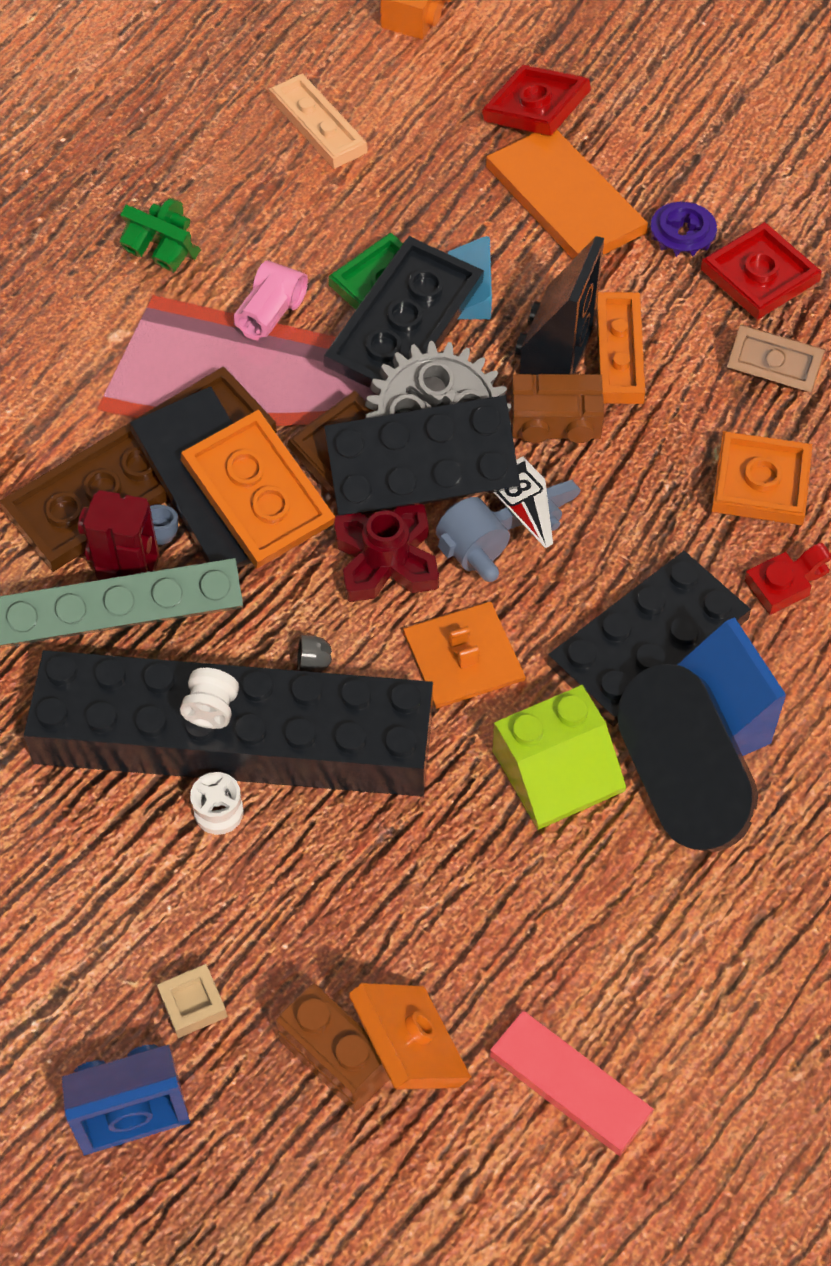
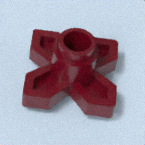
(385, 549)

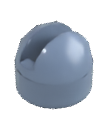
(165, 523)

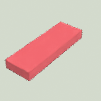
(571, 1083)

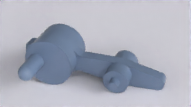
(480, 535)

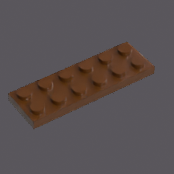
(51, 504)

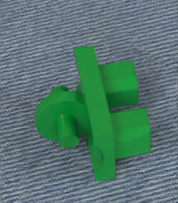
(163, 226)

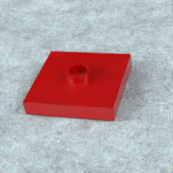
(536, 100)
(761, 270)

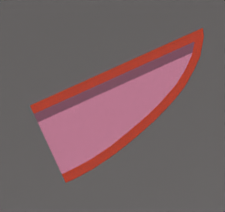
(187, 342)

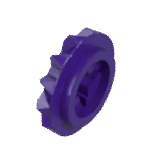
(671, 217)

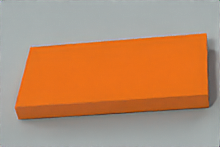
(565, 193)

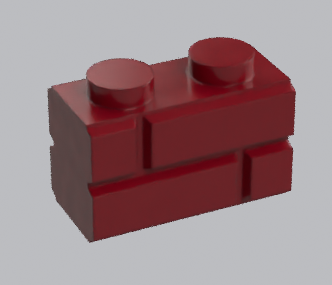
(119, 535)

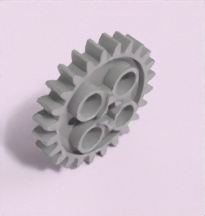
(461, 380)

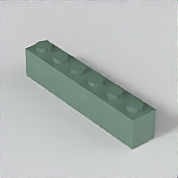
(119, 602)

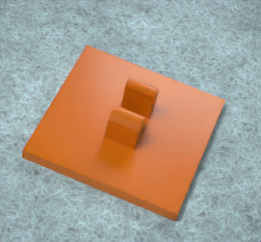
(464, 654)

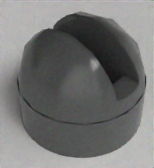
(313, 654)

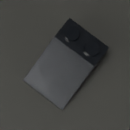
(564, 317)

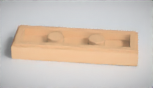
(318, 121)

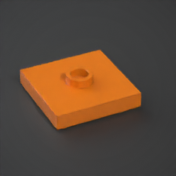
(762, 478)
(409, 1036)

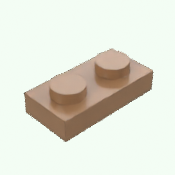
(776, 358)

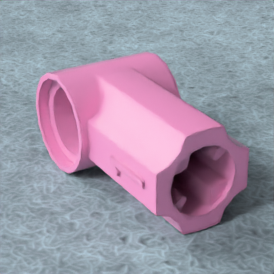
(272, 294)

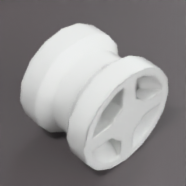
(209, 698)
(212, 791)

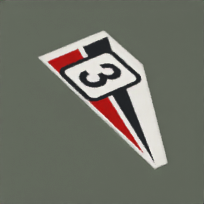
(530, 502)

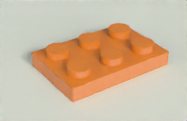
(257, 488)

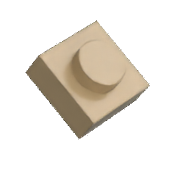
(192, 1000)

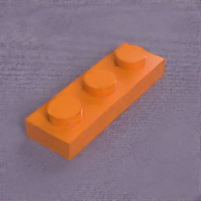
(620, 347)

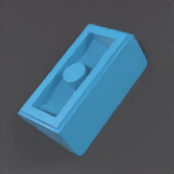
(477, 254)

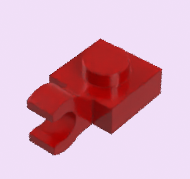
(784, 582)

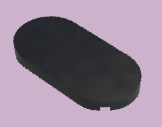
(687, 758)

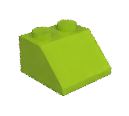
(558, 757)

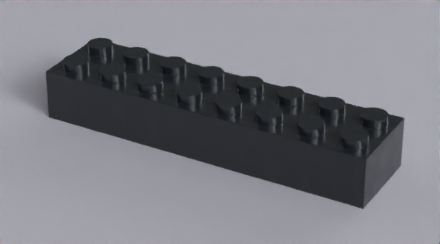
(280, 731)

